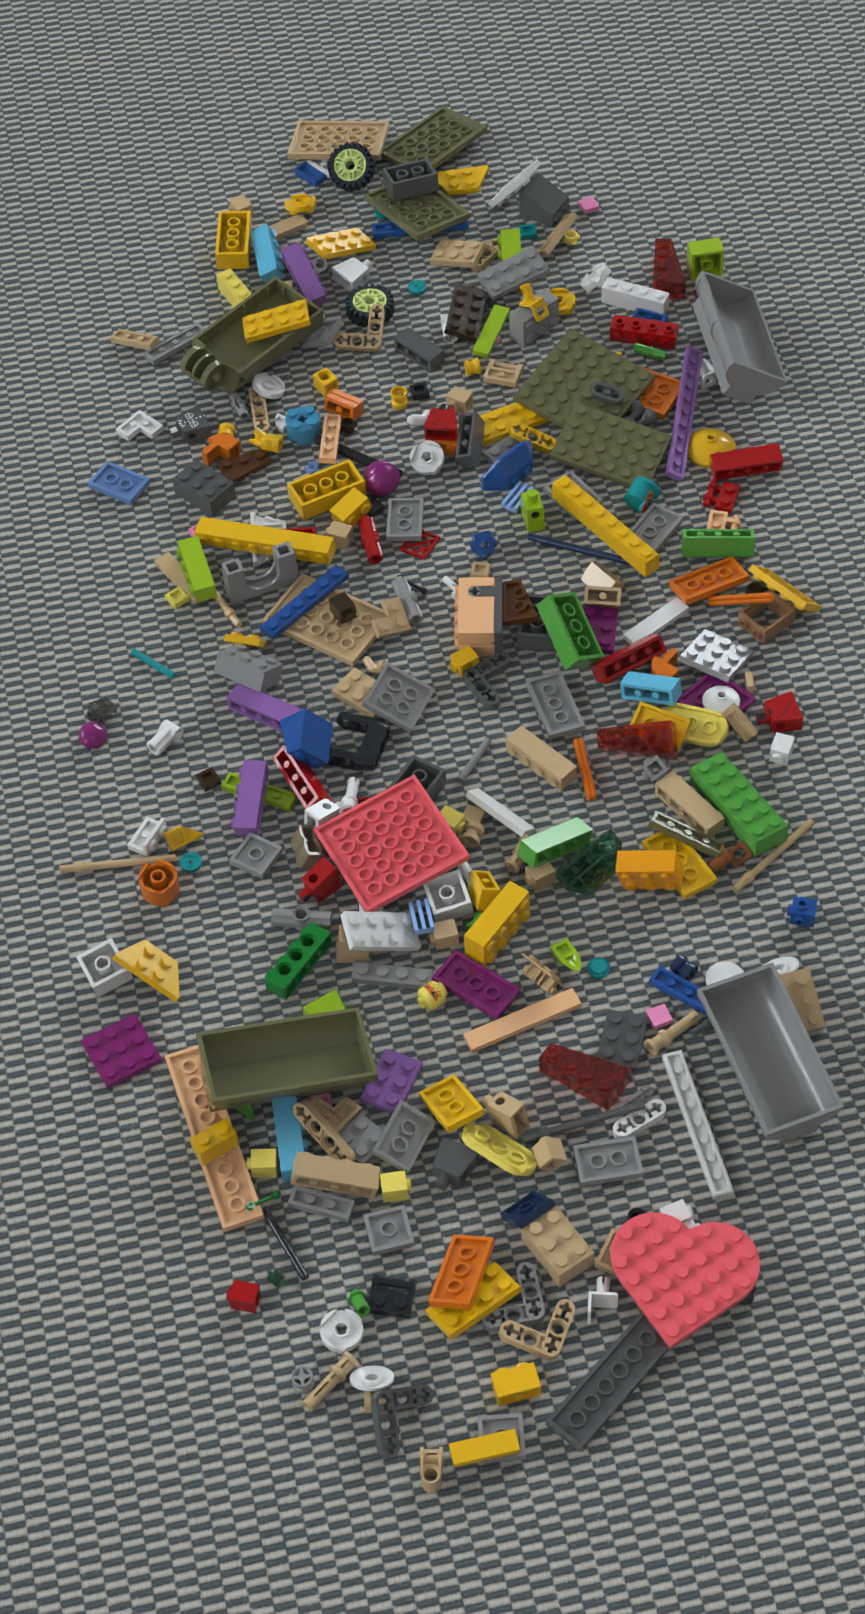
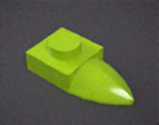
(566, 954)

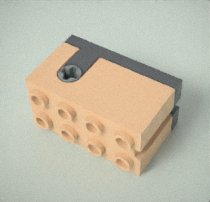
(479, 615)

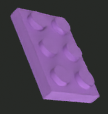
(394, 1081)

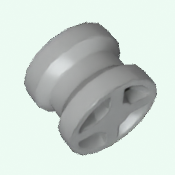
(299, 1375)

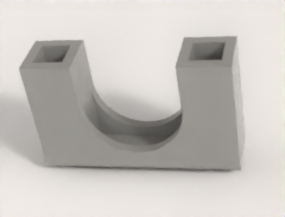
(281, 574)

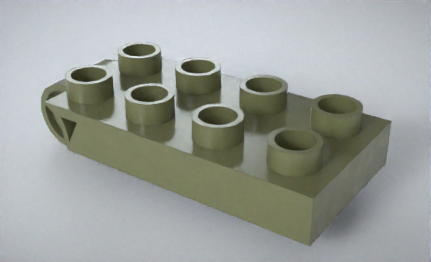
(221, 353)

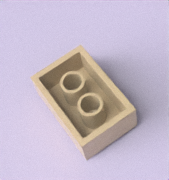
(557, 1246)

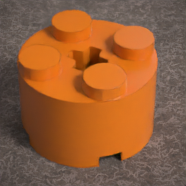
(159, 883)

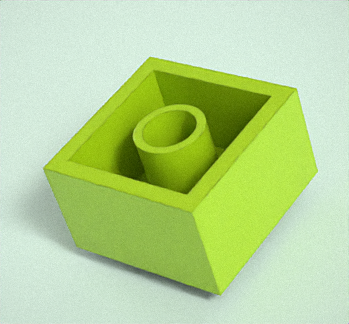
(705, 256)

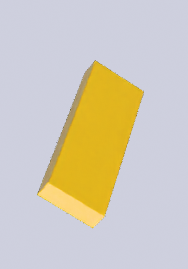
(484, 1448)

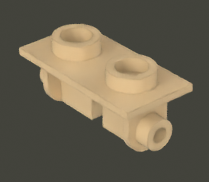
(740, 722)

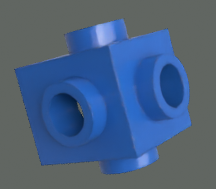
(478, 539)
(802, 911)

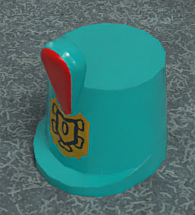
(641, 493)

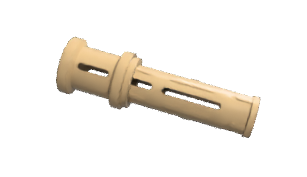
(666, 1037)
(337, 1374)

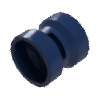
(684, 967)

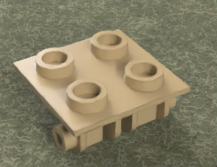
(542, 974)

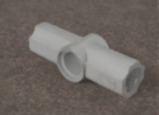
(408, 600)
(292, 917)

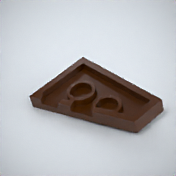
(516, 604)

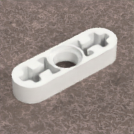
(635, 1128)

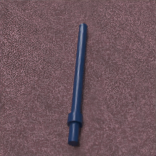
(546, 540)

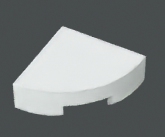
(280, 422)

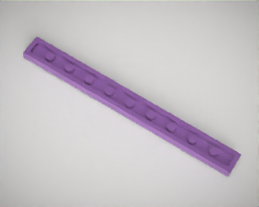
(684, 414)

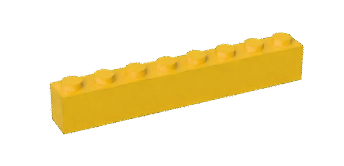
(605, 526)
(262, 538)

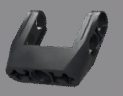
(371, 748)

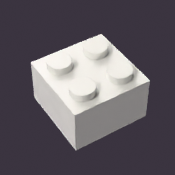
(448, 896)
(101, 970)

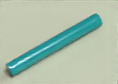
(151, 662)

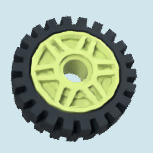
(353, 178)
(359, 303)

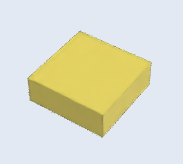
(177, 597)

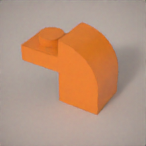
(220, 446)
(666, 664)

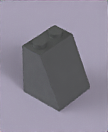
(543, 201)

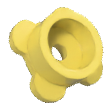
(571, 237)

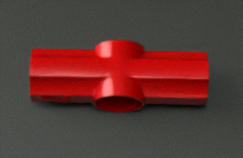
(370, 540)

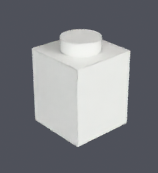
(781, 748)

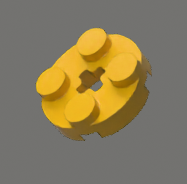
(300, 203)
(567, 300)

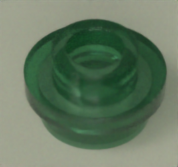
(275, 1278)

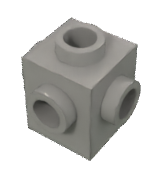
(652, 762)

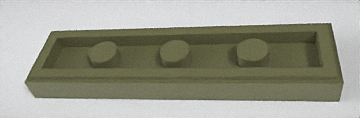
(686, 834)

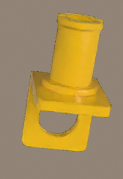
(533, 302)

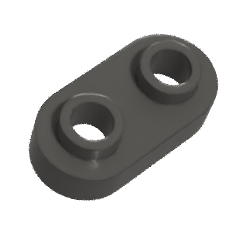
(607, 394)

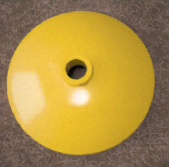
(707, 442)

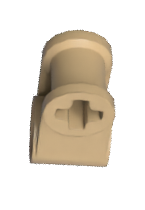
(431, 1465)

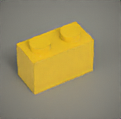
(351, 507)
(482, 889)
(214, 1141)
(515, 1383)

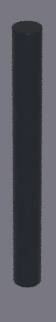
(285, 1244)

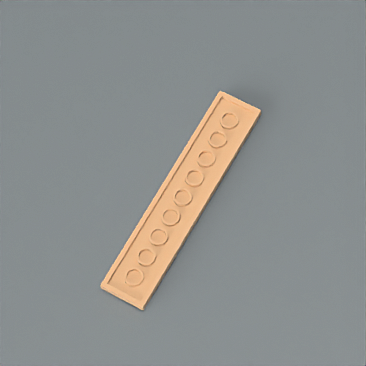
(227, 1174)

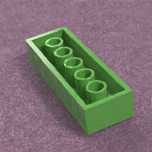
(740, 803)

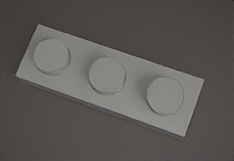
(501, 448)
(321, 1203)

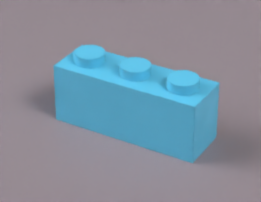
(651, 688)

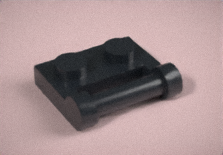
(390, 1302)

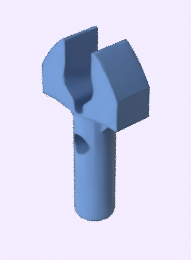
(314, 465)

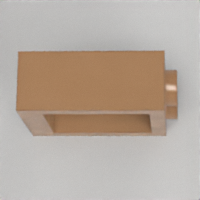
(778, 606)

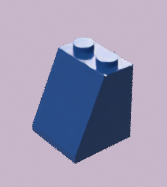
(307, 737)

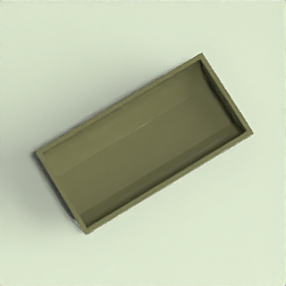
(285, 1059)

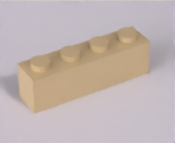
(541, 758)
(689, 804)
(335, 1175)

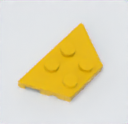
(462, 180)
(152, 967)

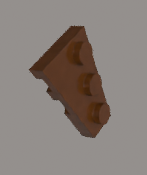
(239, 466)

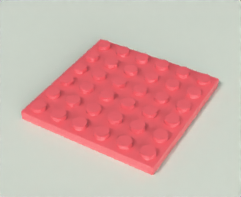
(391, 844)

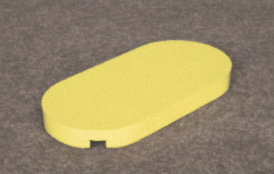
(707, 727)
(499, 1149)

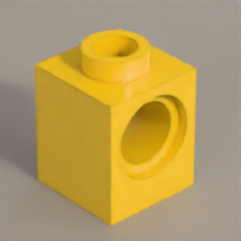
(325, 381)
(463, 660)

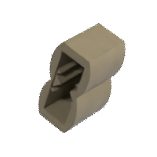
(306, 846)

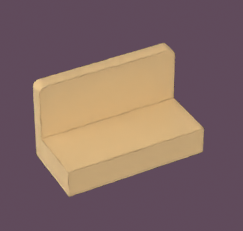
(599, 575)

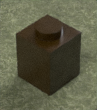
(342, 607)

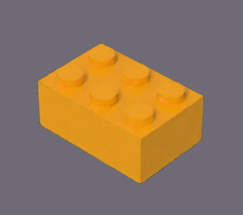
(649, 869)

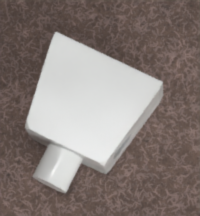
(352, 273)
(321, 812)

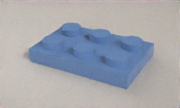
(119, 483)

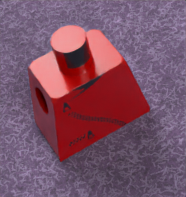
(441, 424)
(781, 714)
(320, 881)

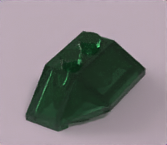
(590, 865)

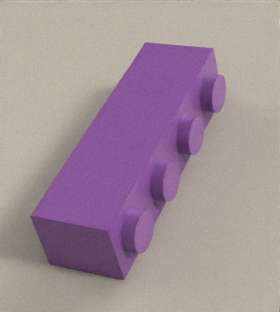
(303, 274)
(259, 706)
(251, 797)

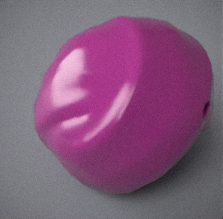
(381, 478)

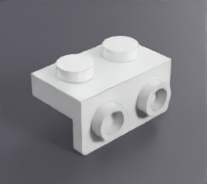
(148, 836)

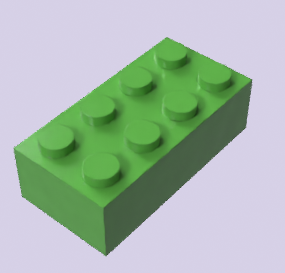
(569, 630)

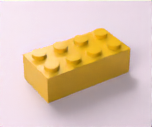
(233, 240)
(324, 488)
(497, 924)

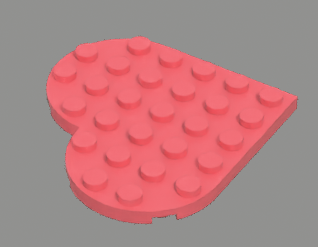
(681, 1273)

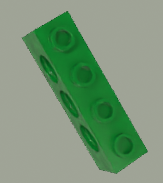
(296, 971)

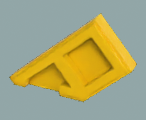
(180, 836)

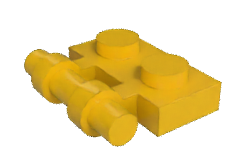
(252, 640)

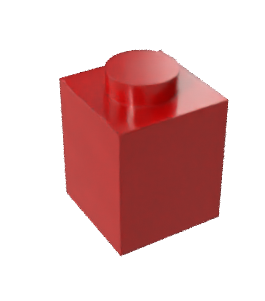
(244, 1296)

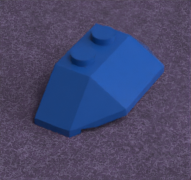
(509, 468)

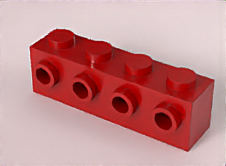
(644, 332)
(746, 461)
(628, 658)
(300, 778)

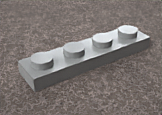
(173, 344)
(390, 975)

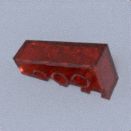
(667, 269)
(641, 739)
(585, 1074)

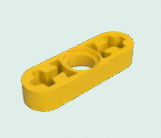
(531, 431)

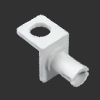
(708, 373)
(601, 1297)

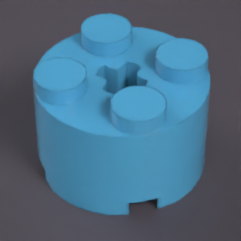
(302, 425)

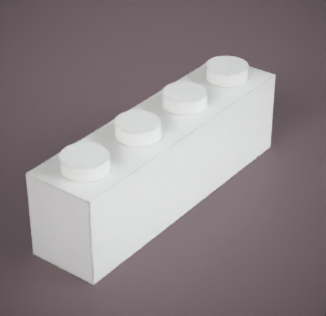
(634, 296)

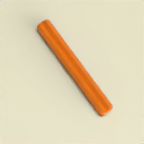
(739, 599)
(585, 770)

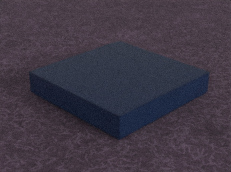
(527, 1209)

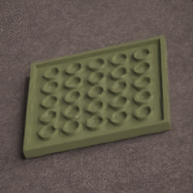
(569, 374)

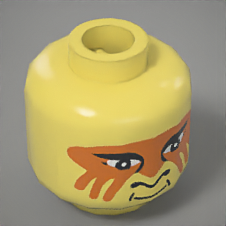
(432, 995)

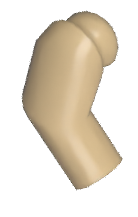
(373, 667)

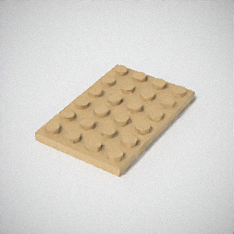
(319, 138)
(323, 631)

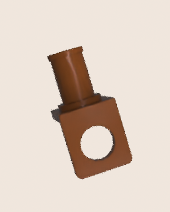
(728, 857)

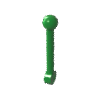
(251, 1205)

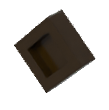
(208, 779)

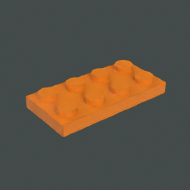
(709, 580)
(461, 1272)

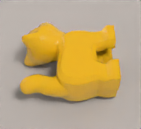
(268, 441)

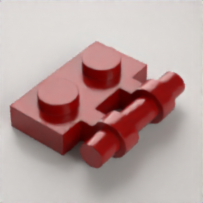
(727, 496)

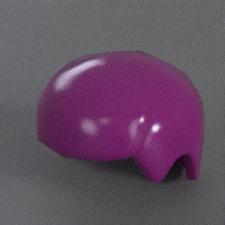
(92, 735)

